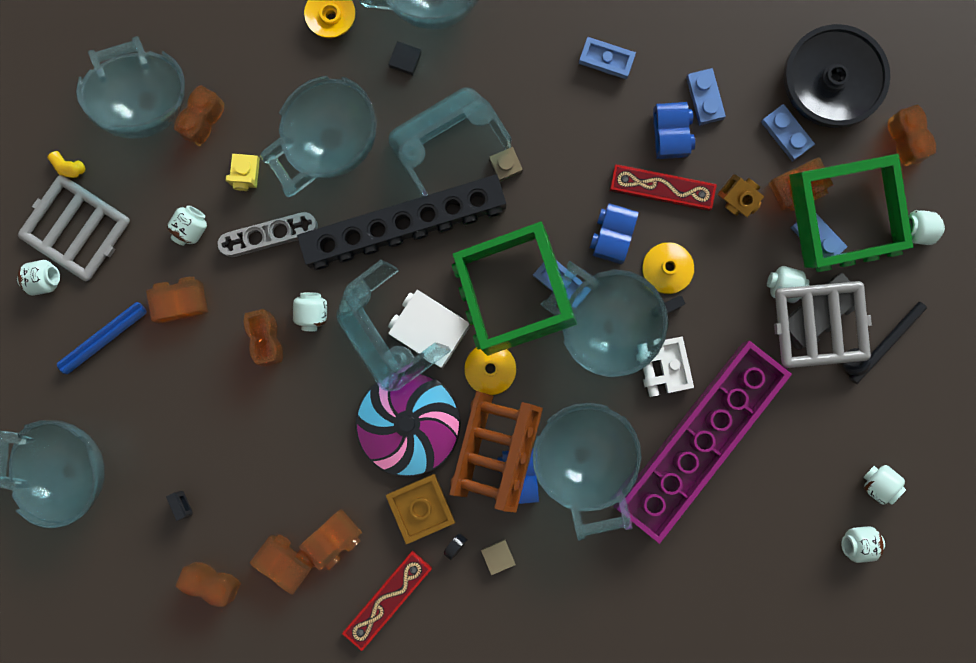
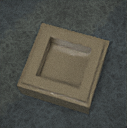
(498, 557)

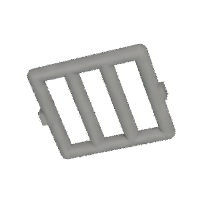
(80, 196)
(838, 355)

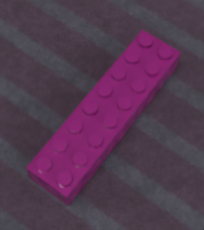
(704, 439)

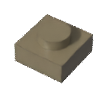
(506, 164)

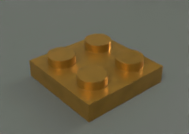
(420, 509)

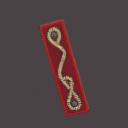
(663, 187)
(387, 600)

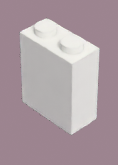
(427, 322)

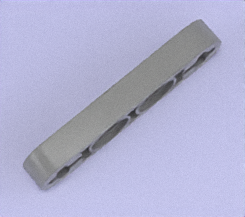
(267, 232)

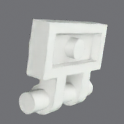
(674, 368)

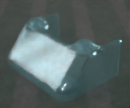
(410, 136)
(388, 367)

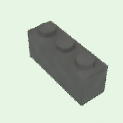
(821, 314)

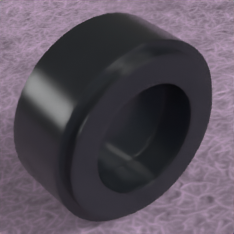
(856, 368)
(455, 546)

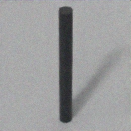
(892, 337)

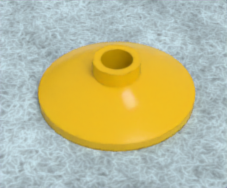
(318, 10)
(662, 279)
(490, 383)

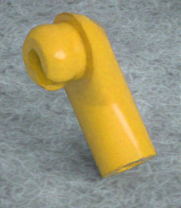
(66, 168)

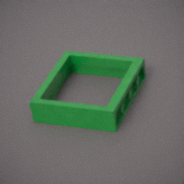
(808, 223)
(529, 332)

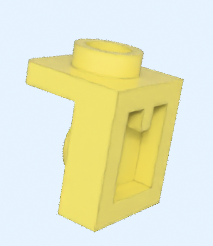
(243, 172)

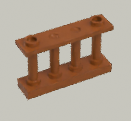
(518, 458)

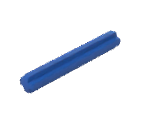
(101, 338)

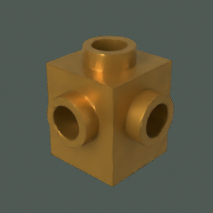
(741, 196)

